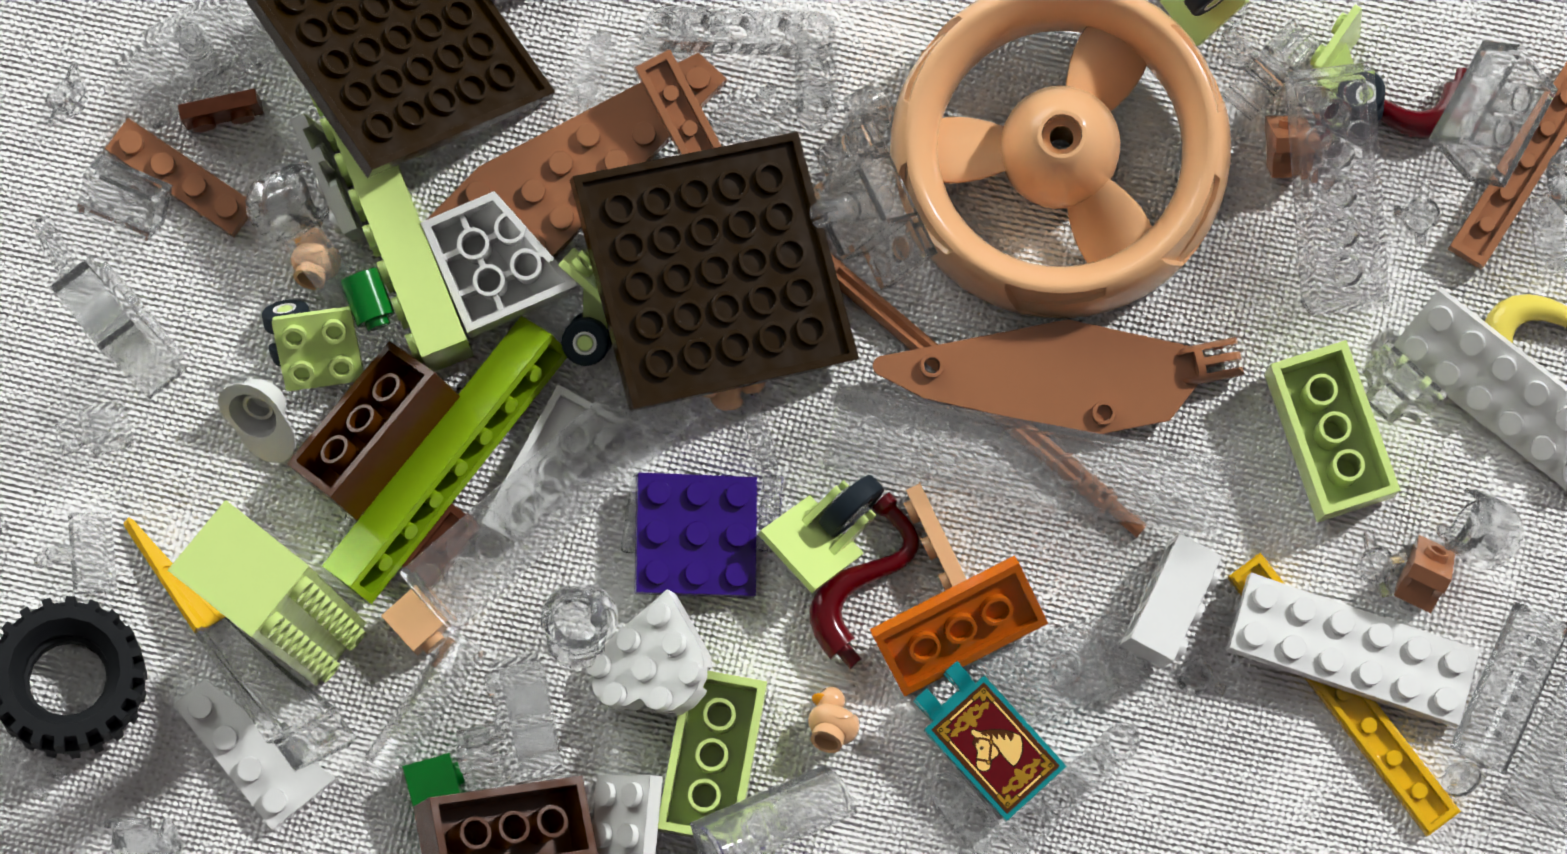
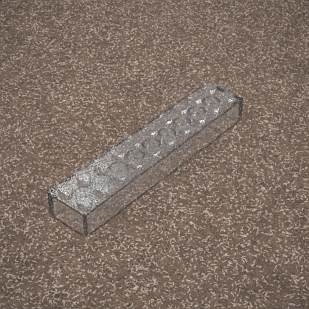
(1030, 463)

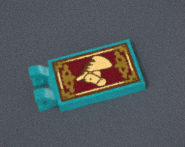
(989, 742)

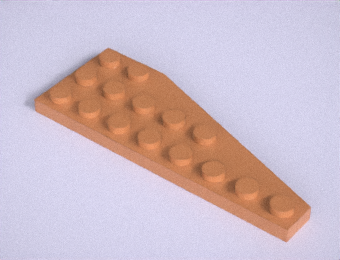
(607, 136)

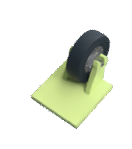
(811, 532)

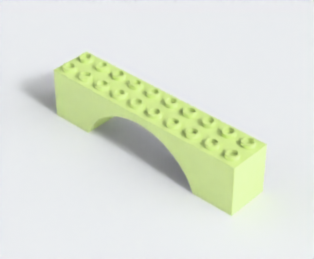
(269, 594)

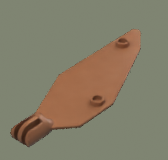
(1063, 375)

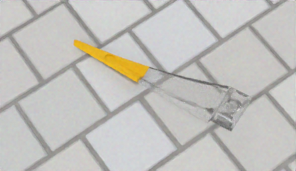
(276, 701)

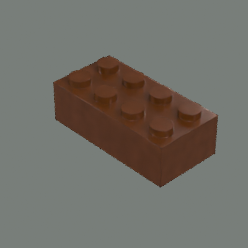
(373, 430)
(509, 820)

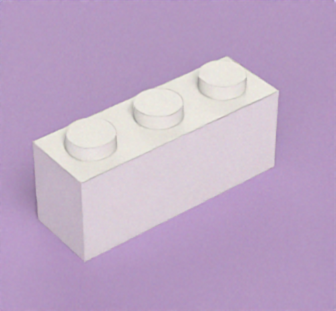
(1172, 601)

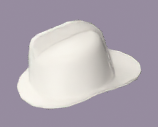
(258, 418)

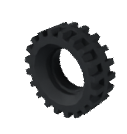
(63, 625)

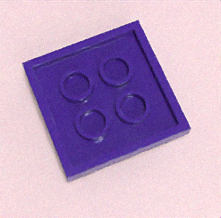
(695, 535)

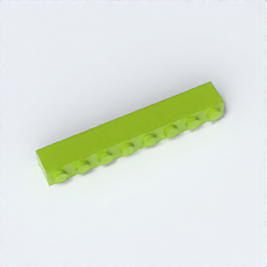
(446, 460)

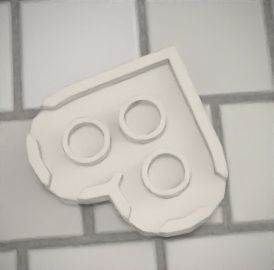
(653, 661)

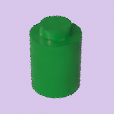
(368, 299)

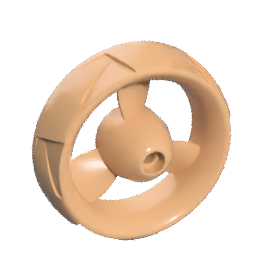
(1110, 228)

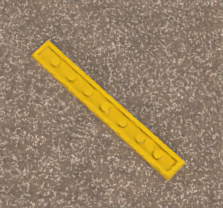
(1375, 737)

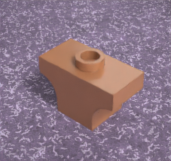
(1278, 146)
(1425, 574)

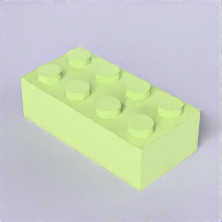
(1331, 431)
(712, 752)

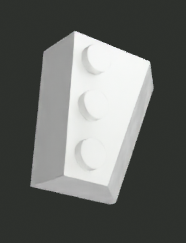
(493, 264)

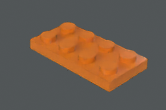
(959, 625)

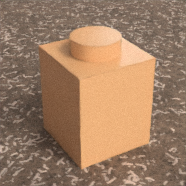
(415, 623)

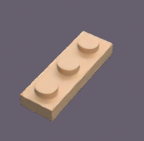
(935, 542)

